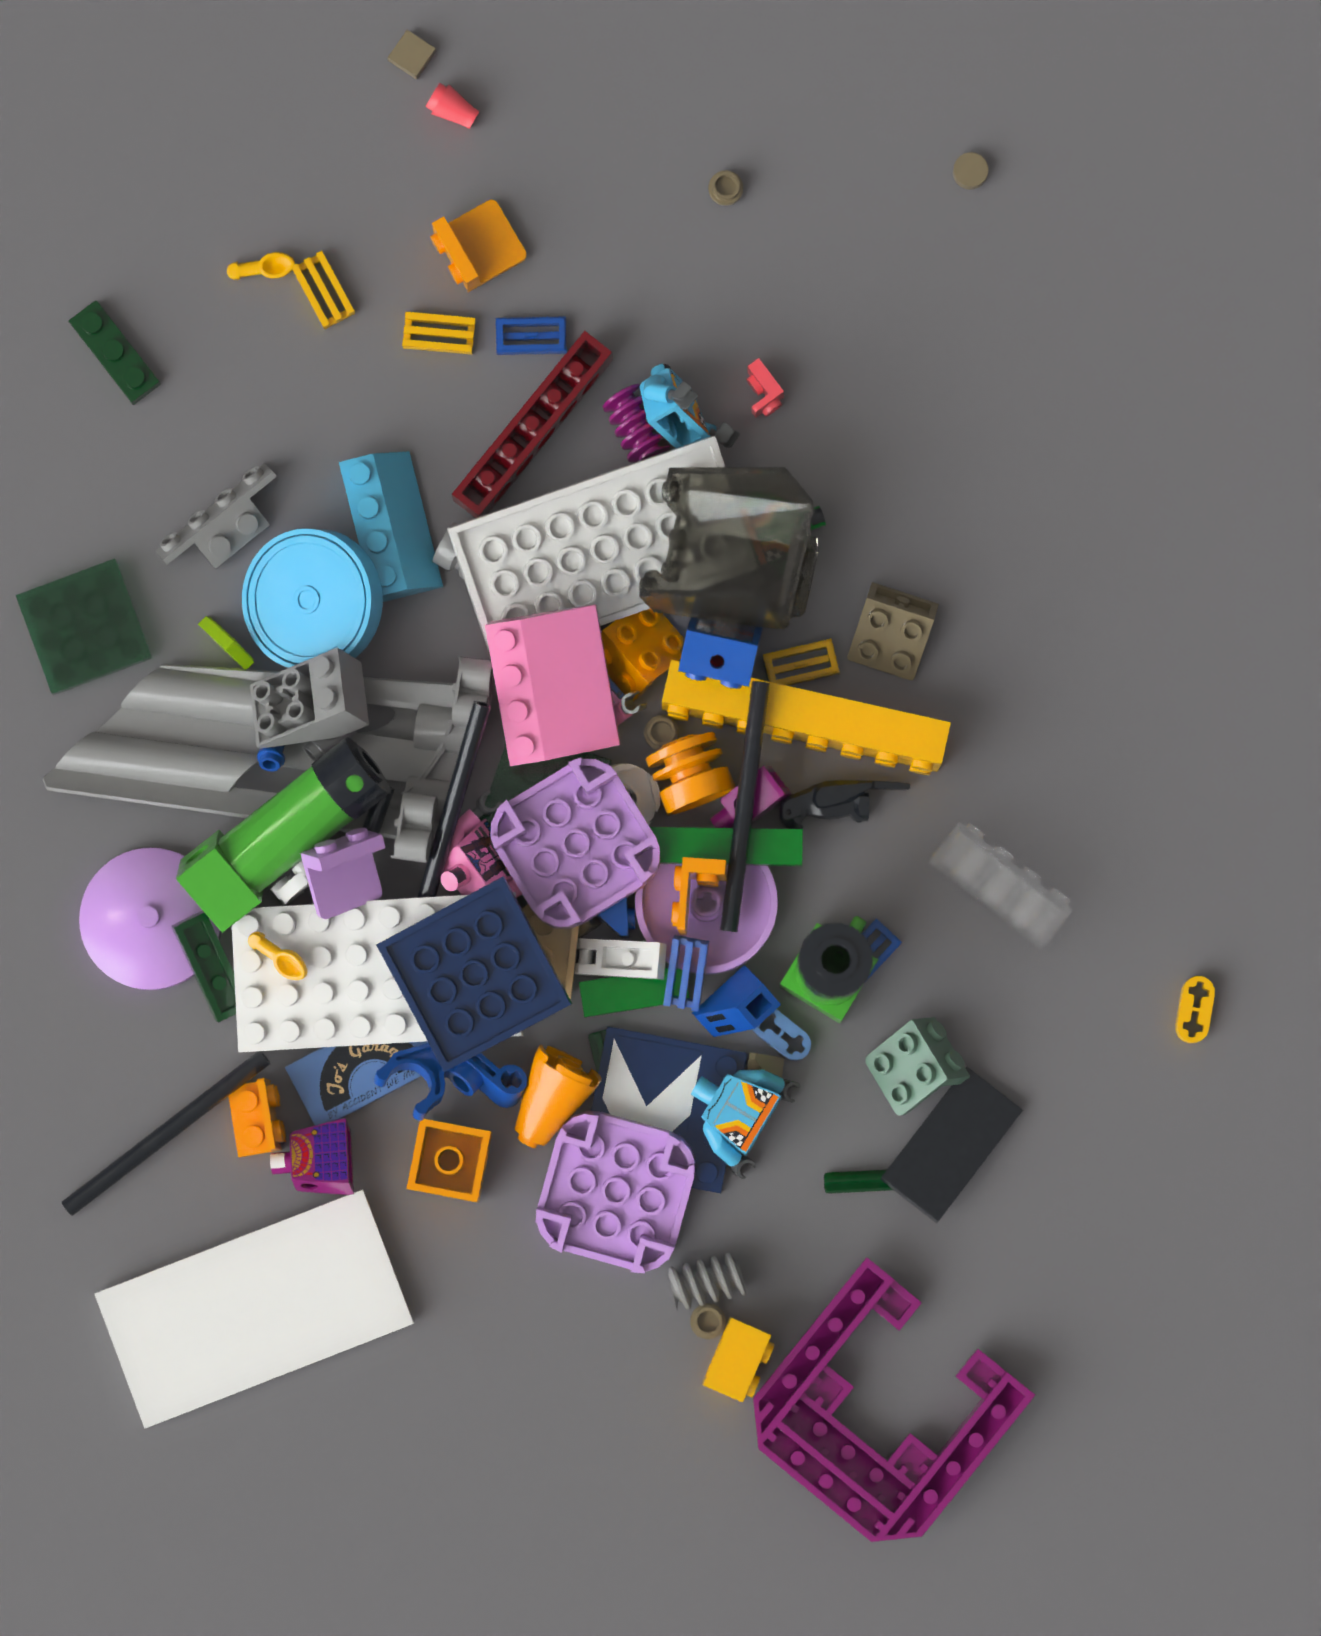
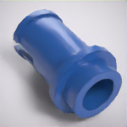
(271, 758)

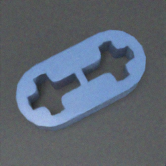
(781, 1045)

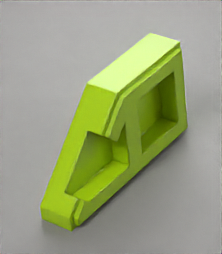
(226, 642)

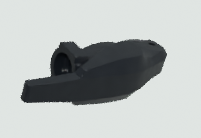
(832, 801)

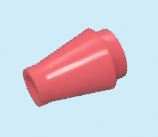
(451, 106)

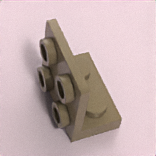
(892, 631)

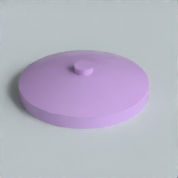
(130, 919)
(726, 948)

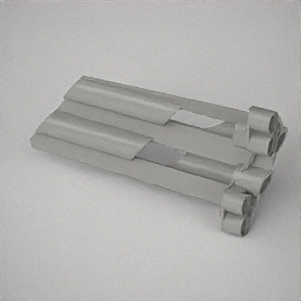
(192, 737)

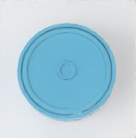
(311, 596)

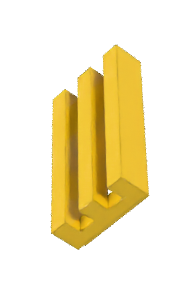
(309, 263)
(411, 317)
(830, 657)

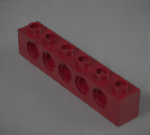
(532, 426)

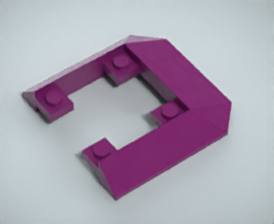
(871, 1493)

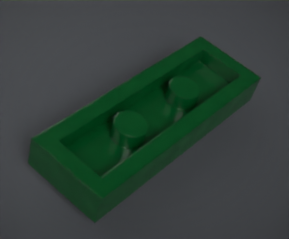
(114, 352)
(208, 963)

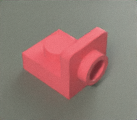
(763, 382)

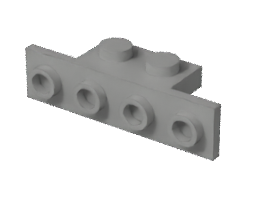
(225, 524)

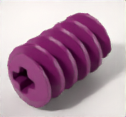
(633, 425)

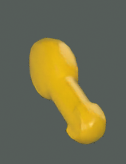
(271, 266)
(286, 961)

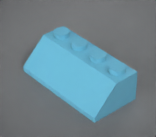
(391, 522)

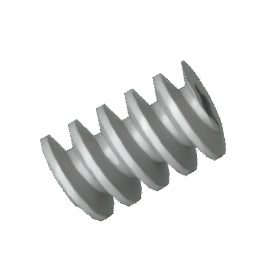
(706, 1281)

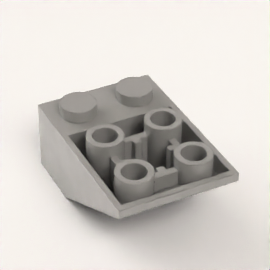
(310, 701)

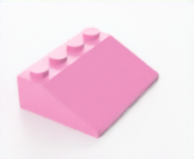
(552, 684)

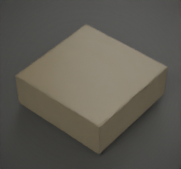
(411, 54)

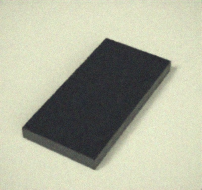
(951, 1145)

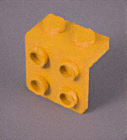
(478, 244)
(640, 649)

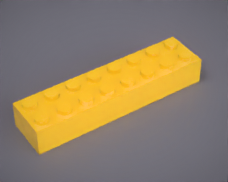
(814, 719)

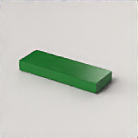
(624, 994)

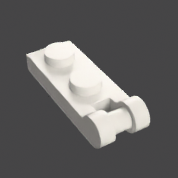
(621, 958)

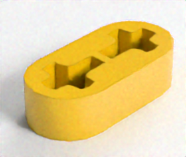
(1203, 1011)

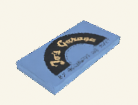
(342, 1078)

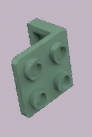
(915, 1064)

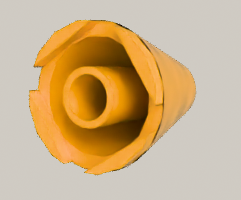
(552, 1095)

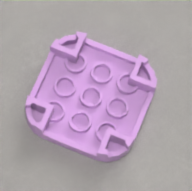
(575, 843)
(616, 1191)

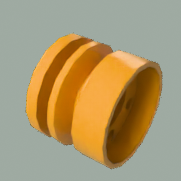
(690, 773)

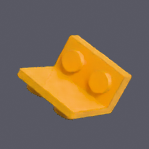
(706, 872)
(255, 1118)

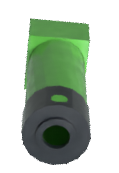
(233, 869)
(831, 968)

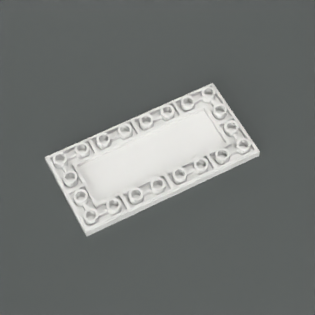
(254, 1308)

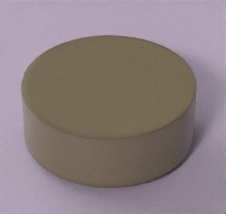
(970, 170)

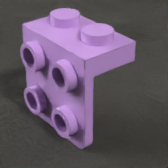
(343, 872)

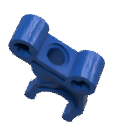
(466, 1077)

